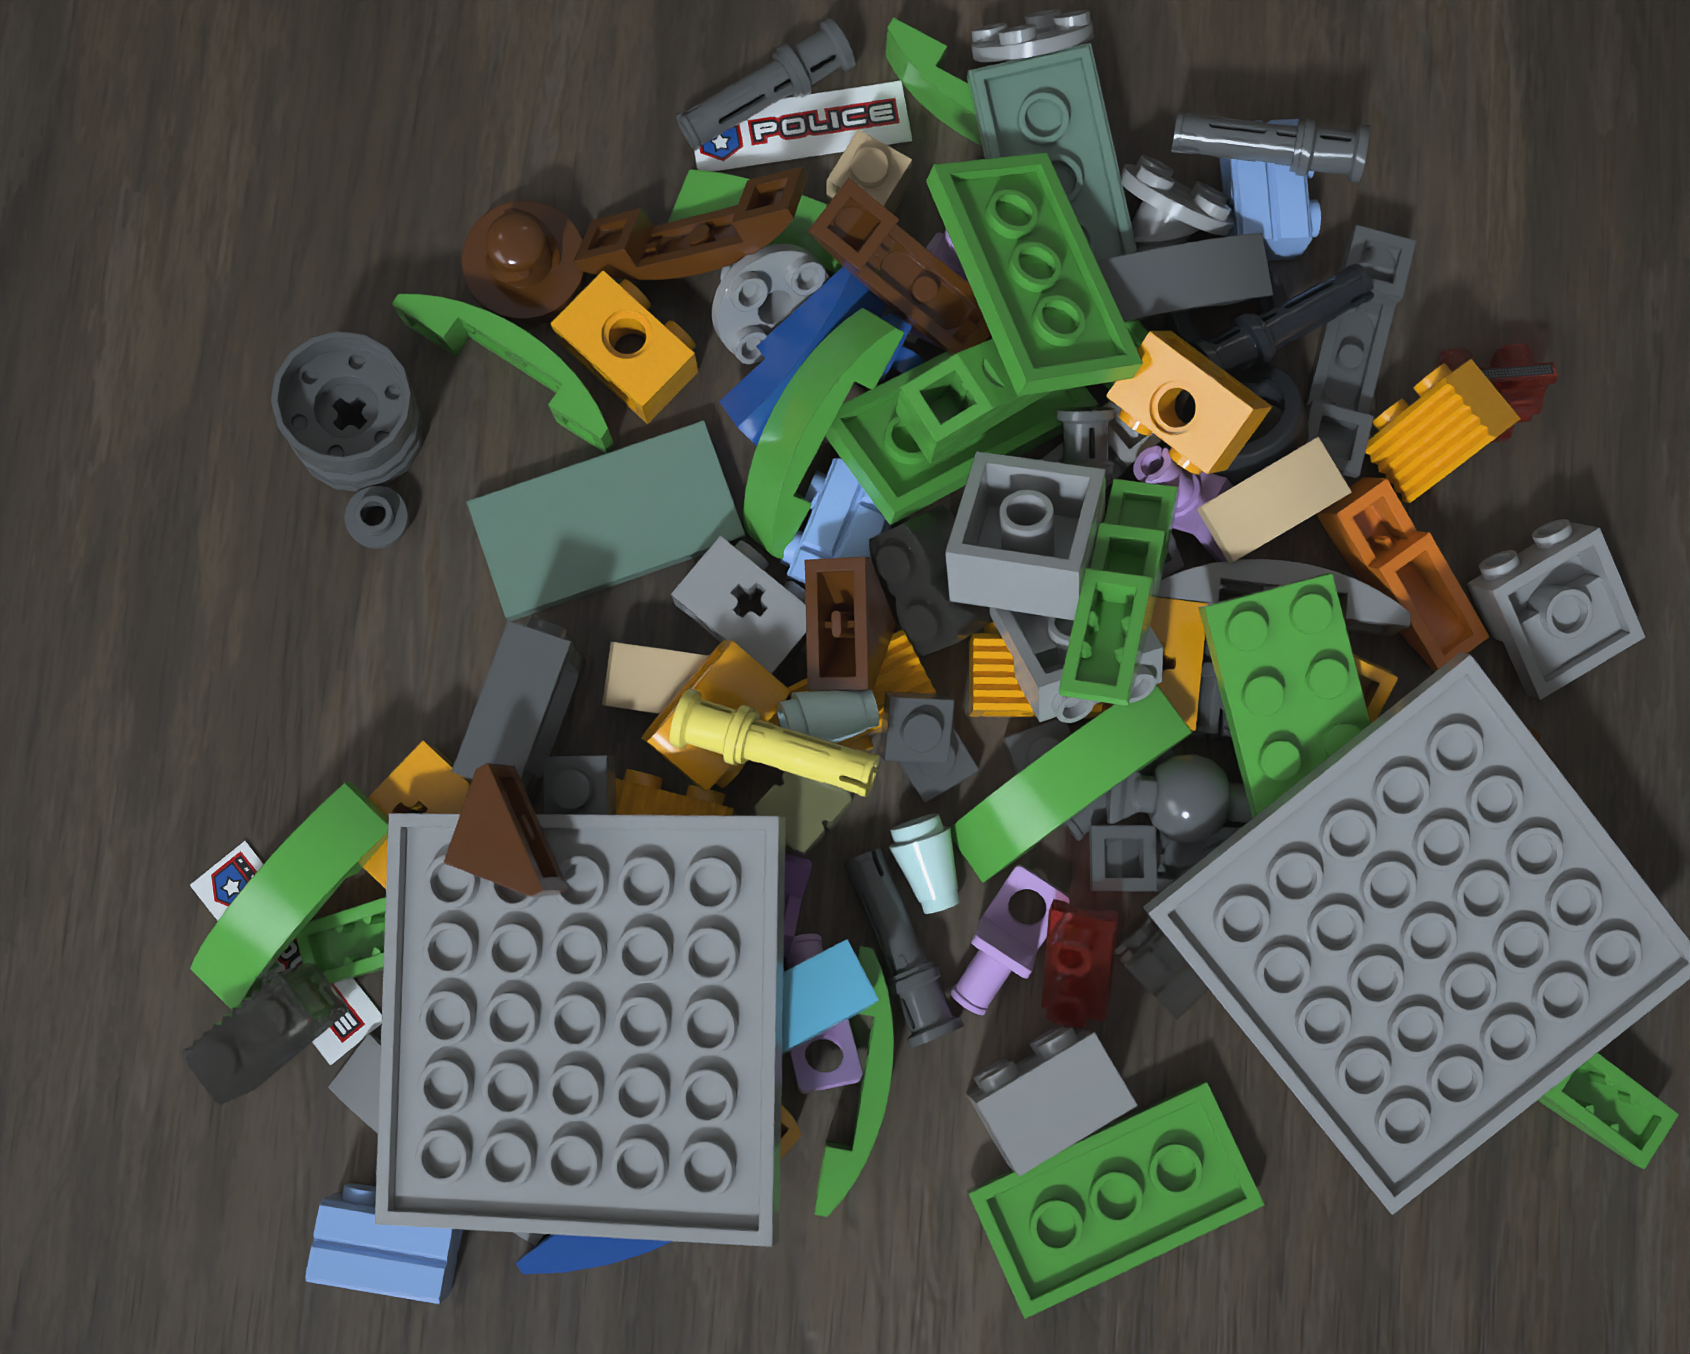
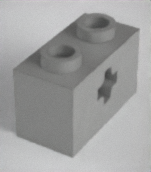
(711, 599)

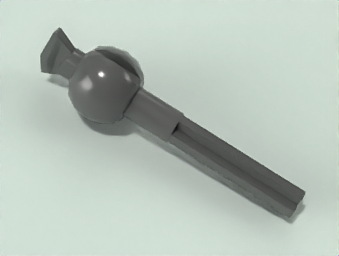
(1184, 798)

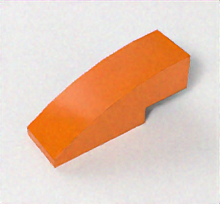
(1406, 566)

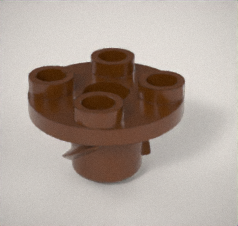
(523, 261)

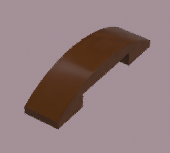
(634, 248)
(900, 269)

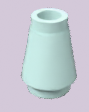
(829, 714)
(927, 861)

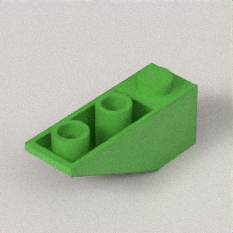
(959, 400)

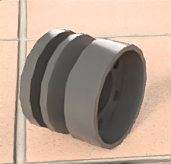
(341, 379)

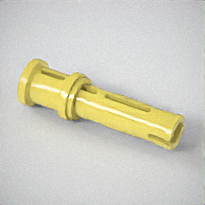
(745, 737)

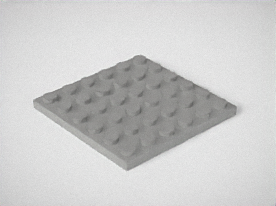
(1426, 932)
(590, 1046)

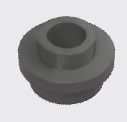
(389, 530)

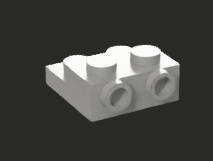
(1556, 605)
(1039, 657)

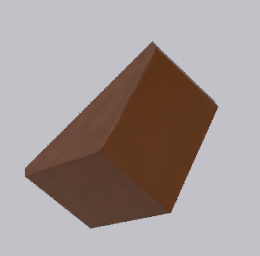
(845, 623)
(502, 836)

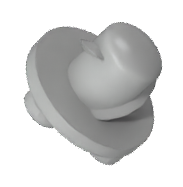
(1042, 34)
(1170, 209)
(761, 294)

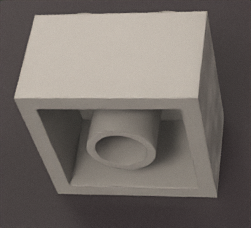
(1025, 534)
(1049, 1097)

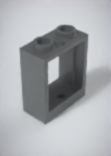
(523, 702)

